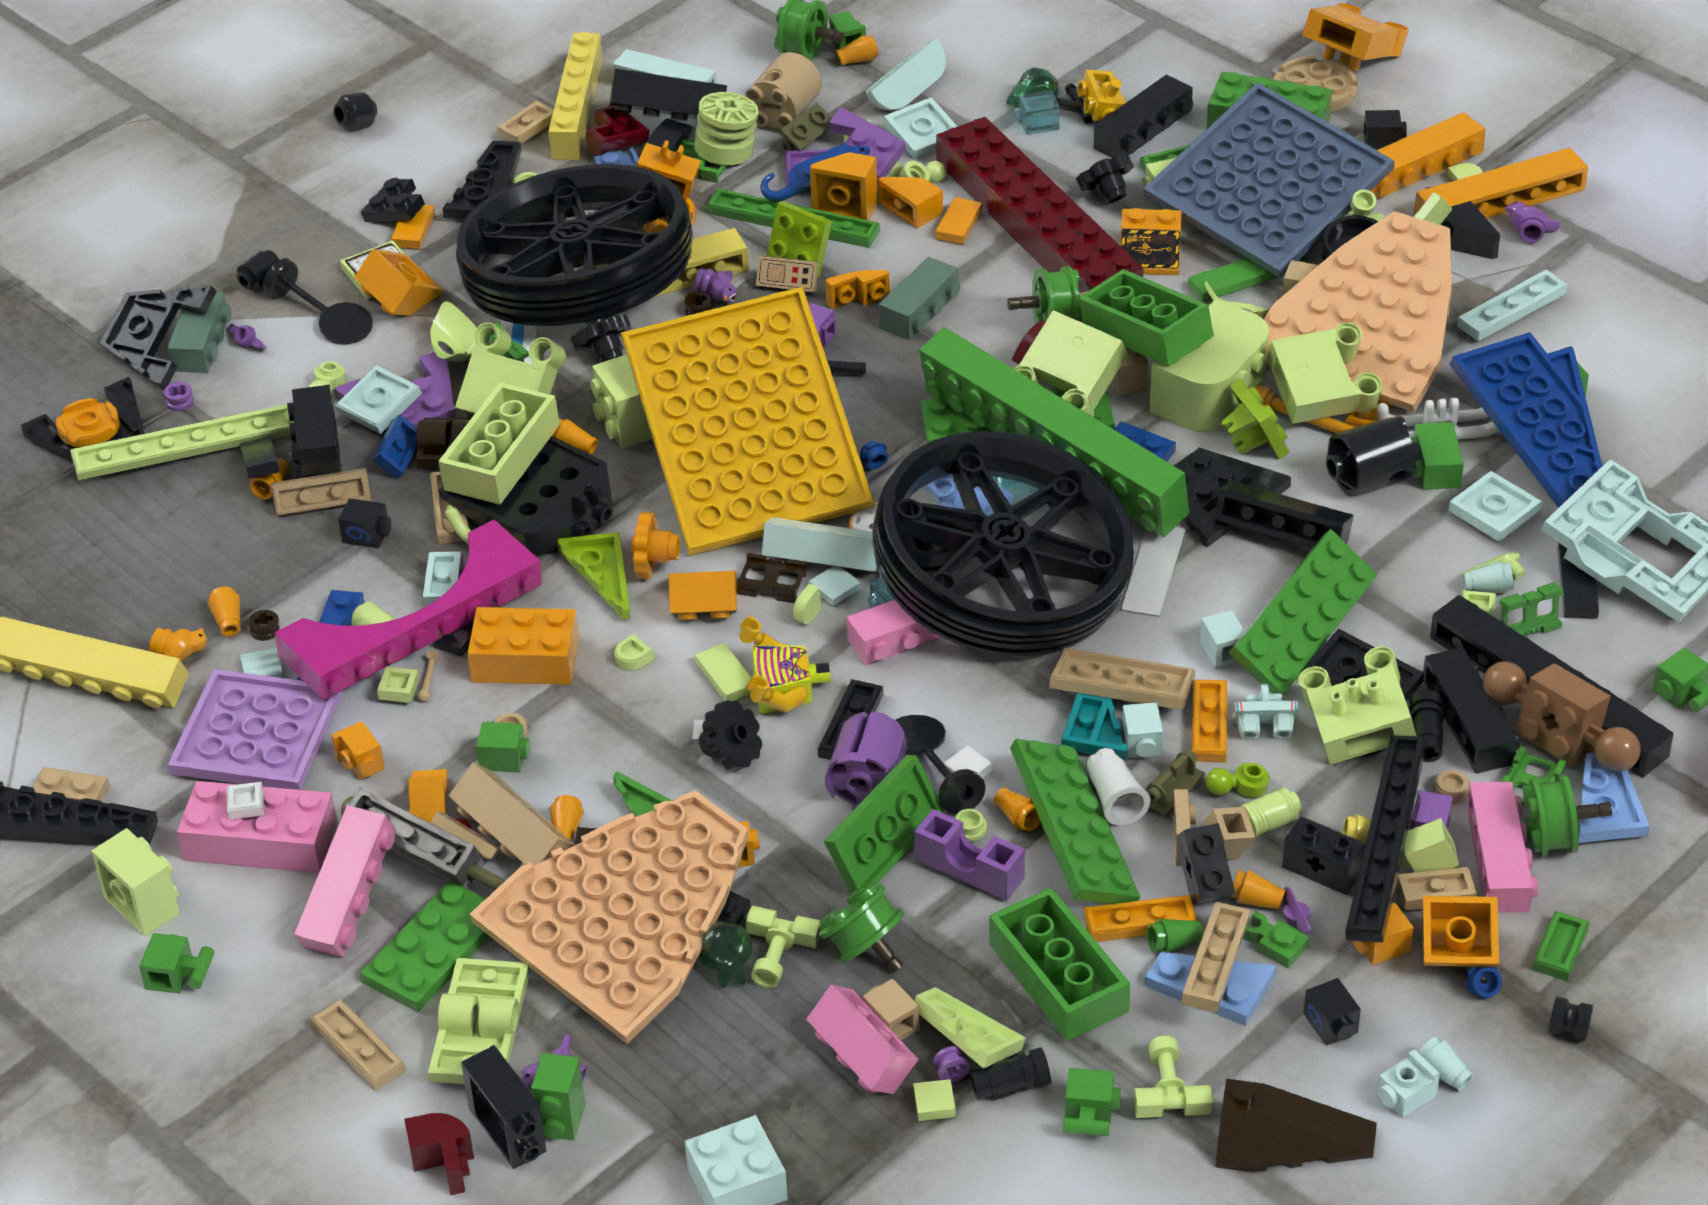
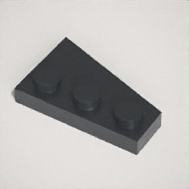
(1344, 659)

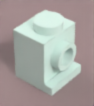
(1408, 1084)

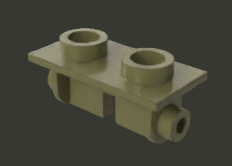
(805, 128)
(1178, 775)

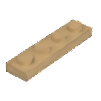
(1215, 957)

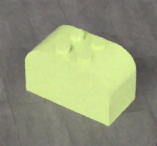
(1197, 387)

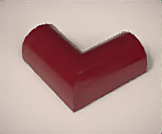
(614, 131)

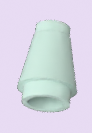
(1490, 578)
(1447, 1063)

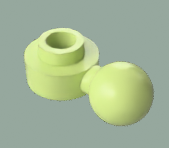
(933, 171)
(329, 373)

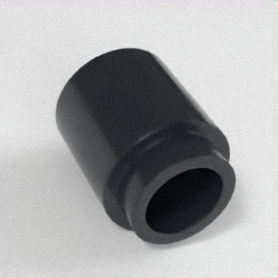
(253, 270)

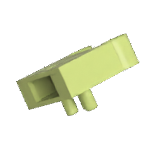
(1074, 360)
(490, 368)
(1314, 375)
(1362, 711)

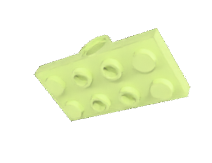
(477, 1014)

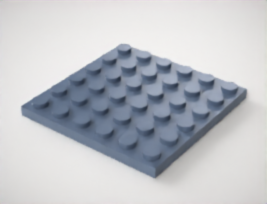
(1268, 178)

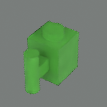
(1683, 680)
(170, 961)
(1090, 1101)

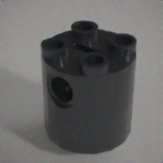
(1372, 455)

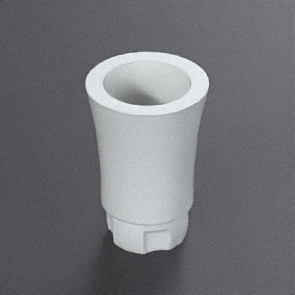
(1119, 792)

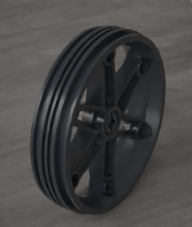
(518, 225)
(1002, 543)

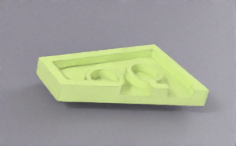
(969, 1029)

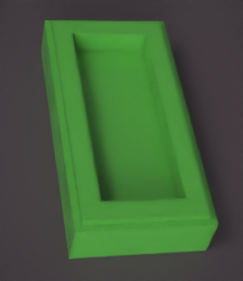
(1561, 946)

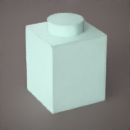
(1219, 635)
(1142, 730)

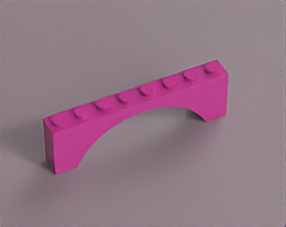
(340, 656)

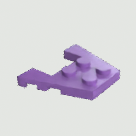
(882, 144)
(436, 391)

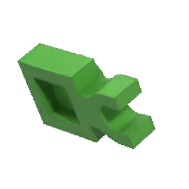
(1277, 941)

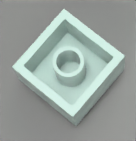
(736, 1166)

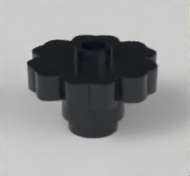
(1107, 178)
(602, 337)
(731, 735)

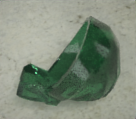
(1033, 81)
(726, 949)

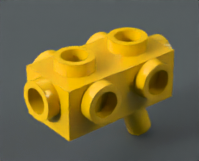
(1100, 97)

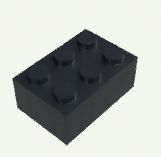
(314, 432)

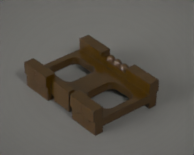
(768, 585)

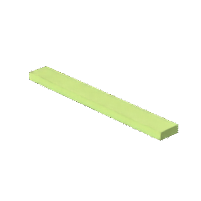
(180, 442)

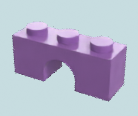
(944, 847)

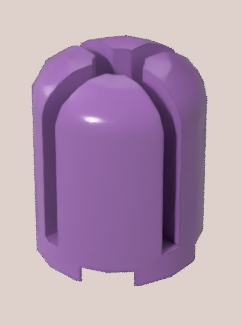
(864, 755)

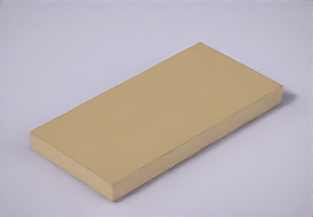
(1122, 678)

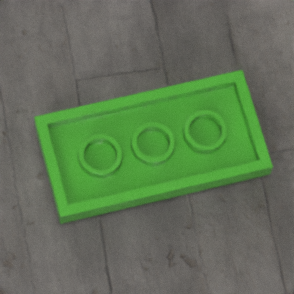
(882, 825)
(427, 948)

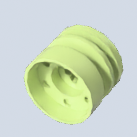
(726, 128)

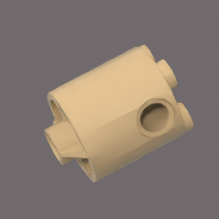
(784, 90)

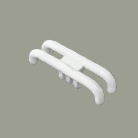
(1445, 414)

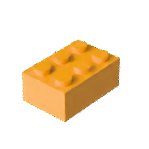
(523, 645)

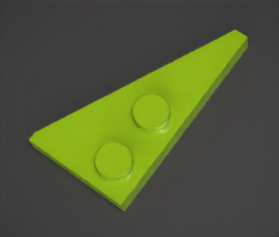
(601, 564)

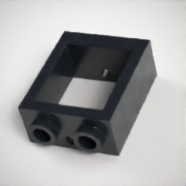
(504, 1106)

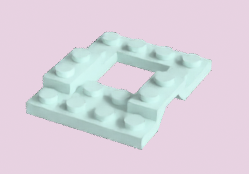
(1604, 514)

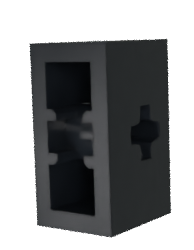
(1323, 855)
(1205, 864)

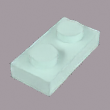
(441, 574)

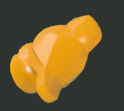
(178, 643)

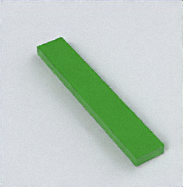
(762, 212)

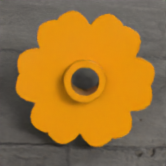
(652, 545)

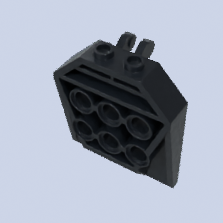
(555, 498)

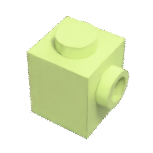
(1429, 848)

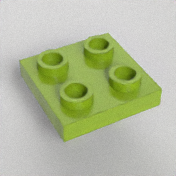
(798, 234)
(1254, 422)

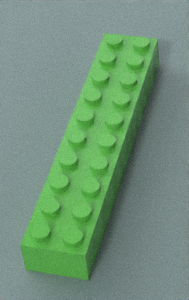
(1015, 404)

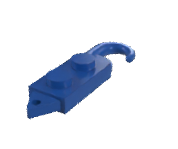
(800, 174)

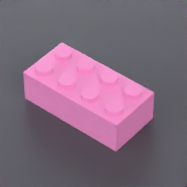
(288, 836)

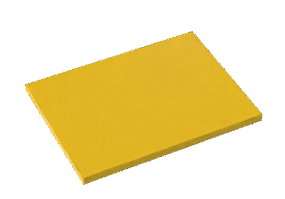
(746, 420)

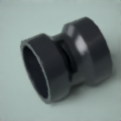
(1579, 1019)

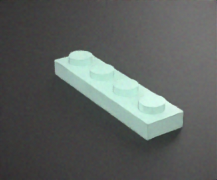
(1512, 305)

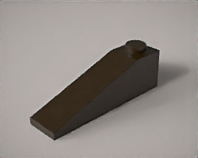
(1277, 1127)

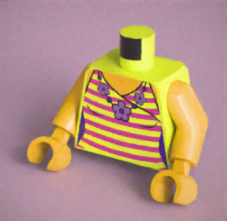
(780, 671)

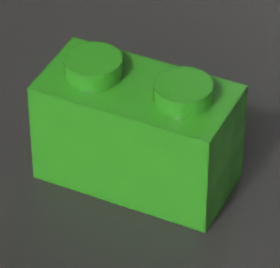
(1441, 456)
(560, 1095)

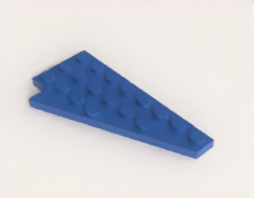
(1537, 408)

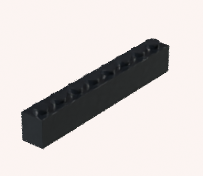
(1492, 641)

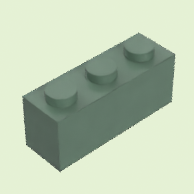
(919, 298)
(198, 336)

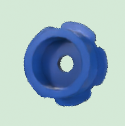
(873, 455)
(1490, 987)

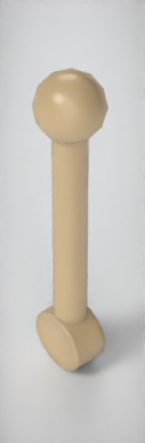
(431, 657)

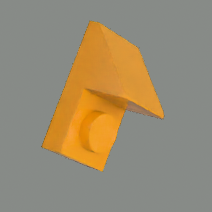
(428, 793)

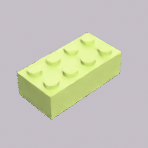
(499, 443)

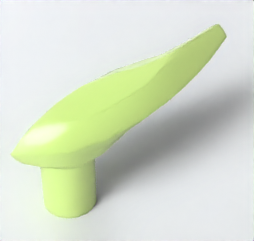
(1512, 557)

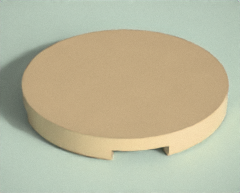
(1322, 73)

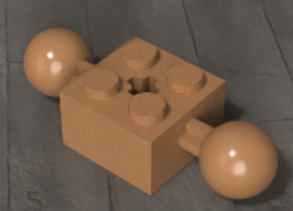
(1562, 715)

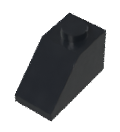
(1472, 231)

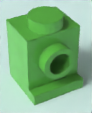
(846, 23)

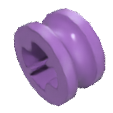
(178, 396)
(951, 1064)

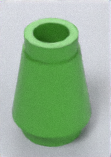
(1173, 934)

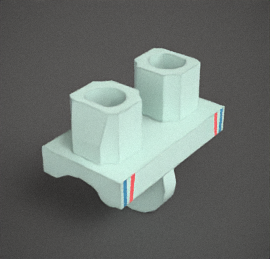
(1265, 710)

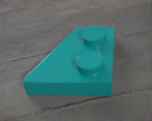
(1094, 726)

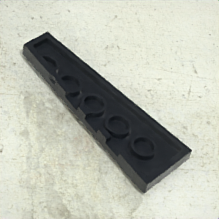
(55, 818)

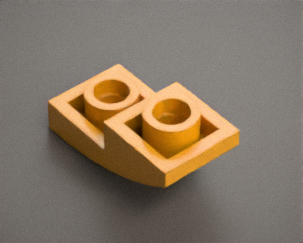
(864, 286)

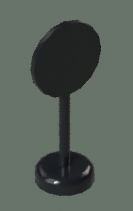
(338, 323)
(959, 789)

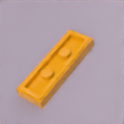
(1209, 720)
(1133, 918)

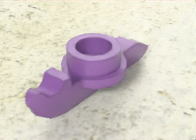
(245, 336)
(1296, 912)

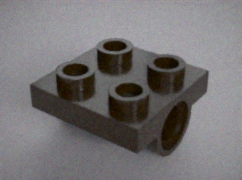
(435, 437)

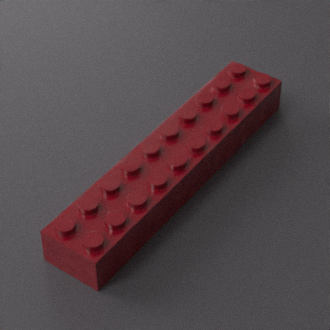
(1030, 204)

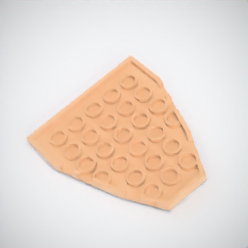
(1391, 286)
(621, 909)

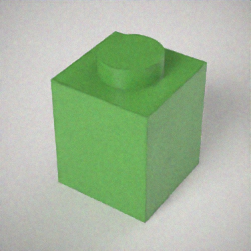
(502, 746)

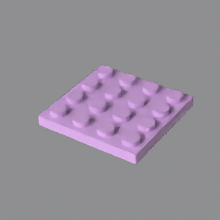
(254, 731)

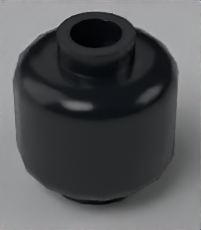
(355, 111)

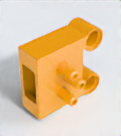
(1353, 34)

